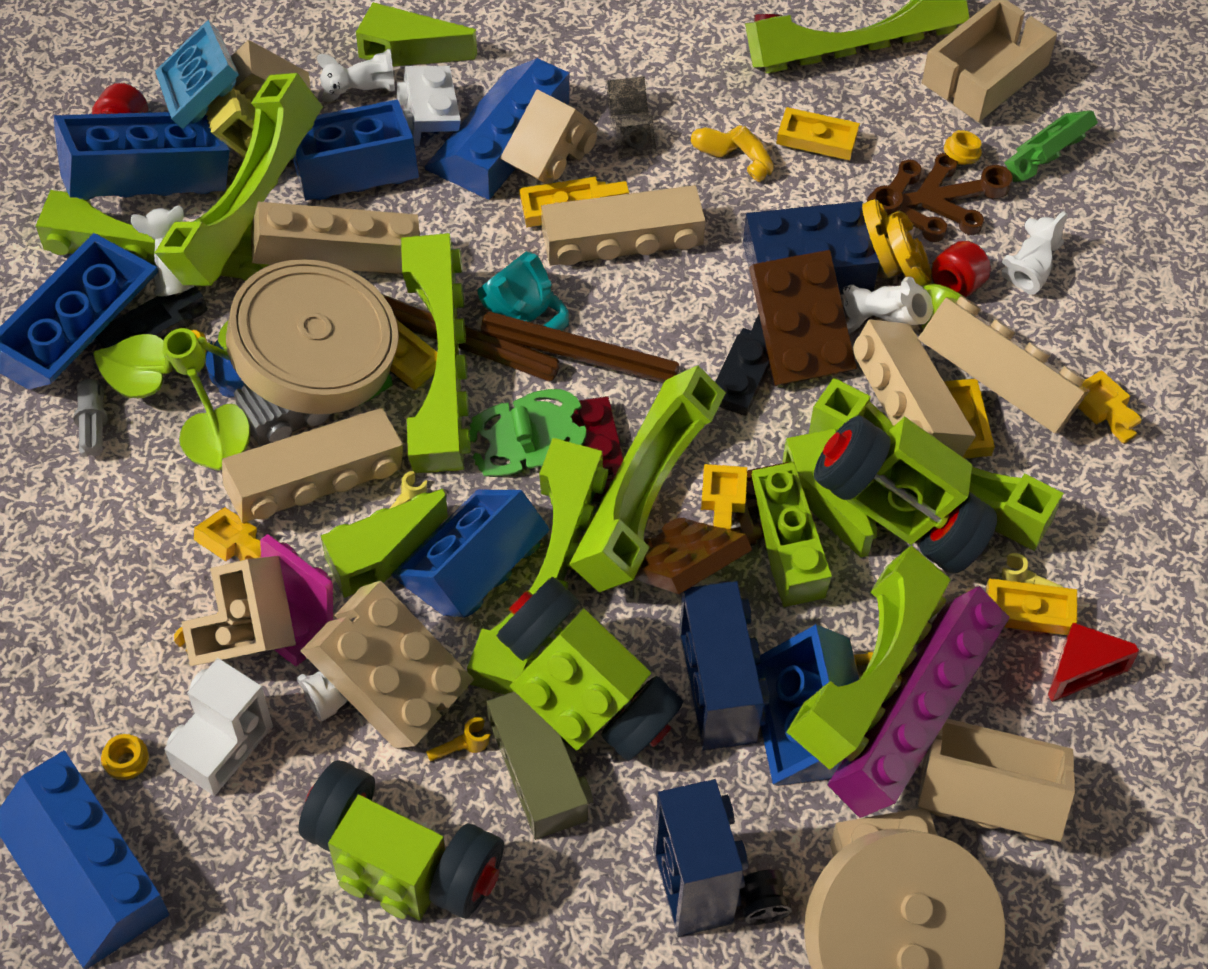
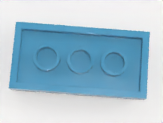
(196, 75)

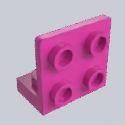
(307, 593)

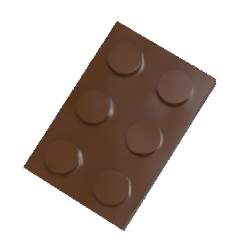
(802, 317)
(688, 554)

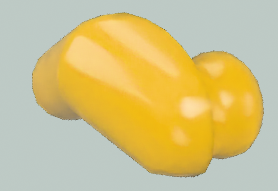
(714, 141)
(756, 151)

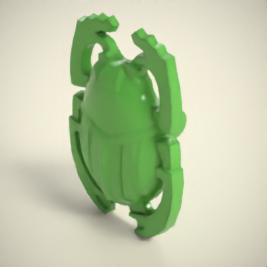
(526, 430)

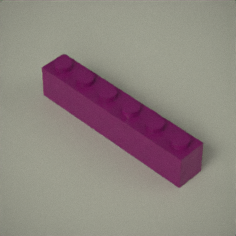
(921, 704)

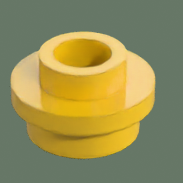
(963, 147)
(116, 748)

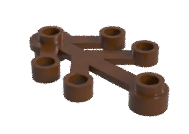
(994, 184)

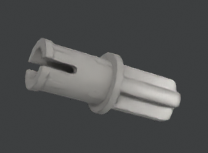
(90, 417)

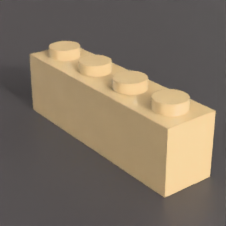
(623, 225)
(333, 235)
(1004, 364)
(910, 383)
(312, 465)

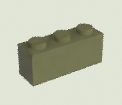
(539, 766)

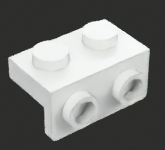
(428, 100)

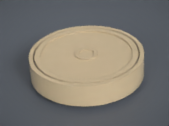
(311, 336)
(904, 906)

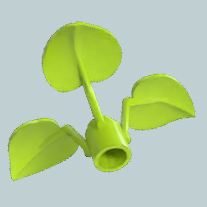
(137, 371)

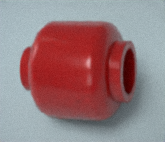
(120, 99)
(962, 268)

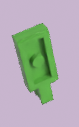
(1048, 142)

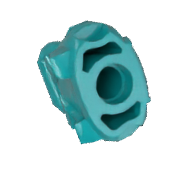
(523, 292)

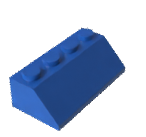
(474, 152)
(138, 155)
(70, 311)
(77, 861)

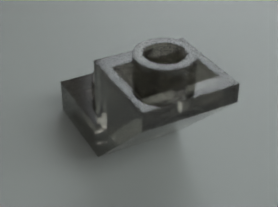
(629, 117)

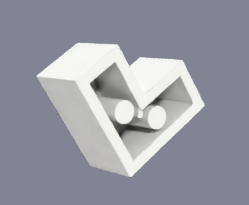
(224, 730)

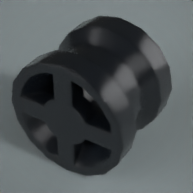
(765, 897)

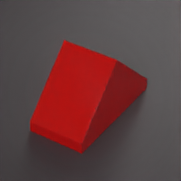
(1089, 659)

